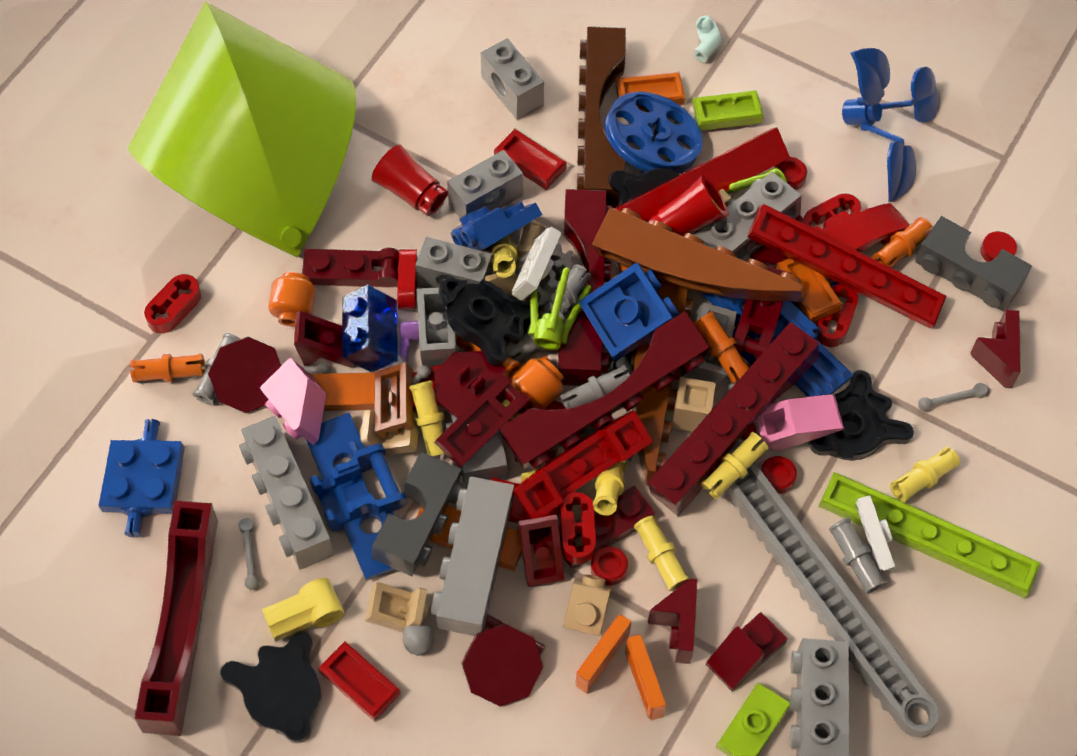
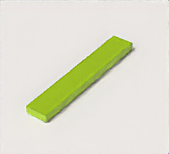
(935, 536)

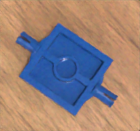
(141, 477)

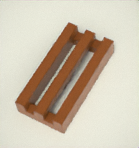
(399, 397)

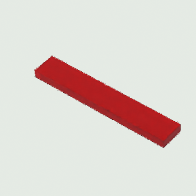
(730, 167)
(846, 266)

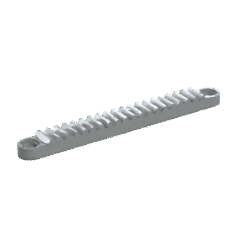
(831, 600)

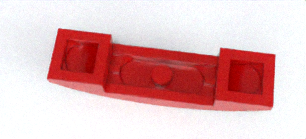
(868, 227)
(581, 464)

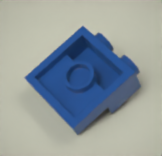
(485, 226)
(628, 310)

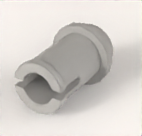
(574, 286)

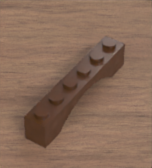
(605, 63)

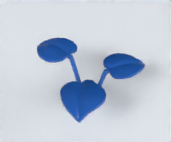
(873, 78)

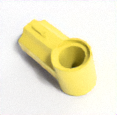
(313, 606)

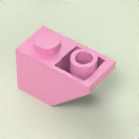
(298, 399)
(799, 421)

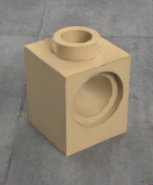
(692, 403)

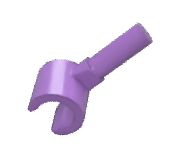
(409, 332)

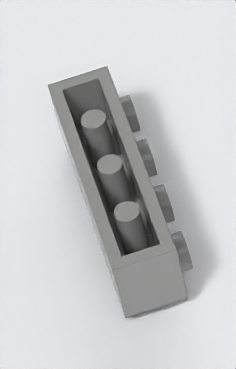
(733, 230)
(287, 492)
(474, 556)
(820, 698)

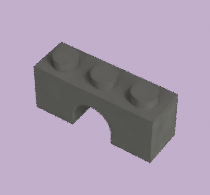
(991, 281)
(406, 542)

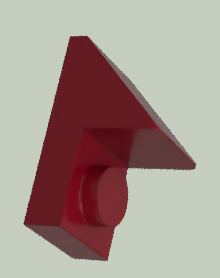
(318, 339)
(1001, 352)
(541, 550)
(678, 612)
(745, 651)

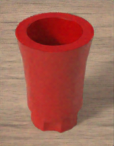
(409, 181)
(693, 208)

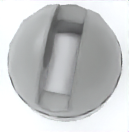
(418, 639)

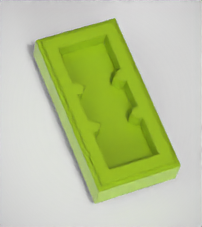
(727, 110)
(753, 723)

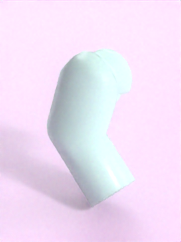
(709, 36)

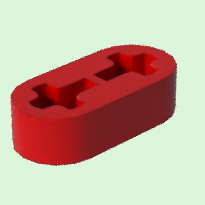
(828, 211)
(407, 279)
(169, 301)
(842, 317)
(569, 528)

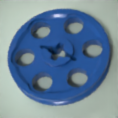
(640, 132)

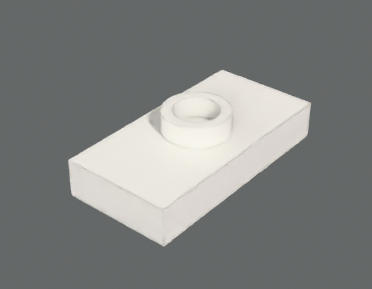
(536, 264)
(877, 533)

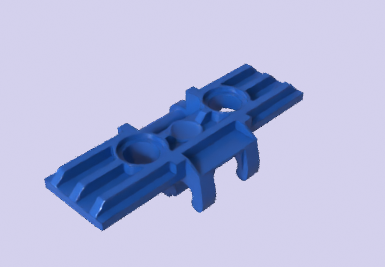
(823, 376)
(344, 490)

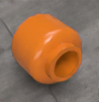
(290, 295)
(540, 381)

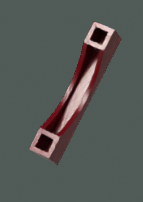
(583, 353)
(753, 393)
(542, 431)
(170, 667)

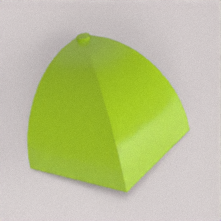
(248, 129)

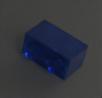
(369, 329)

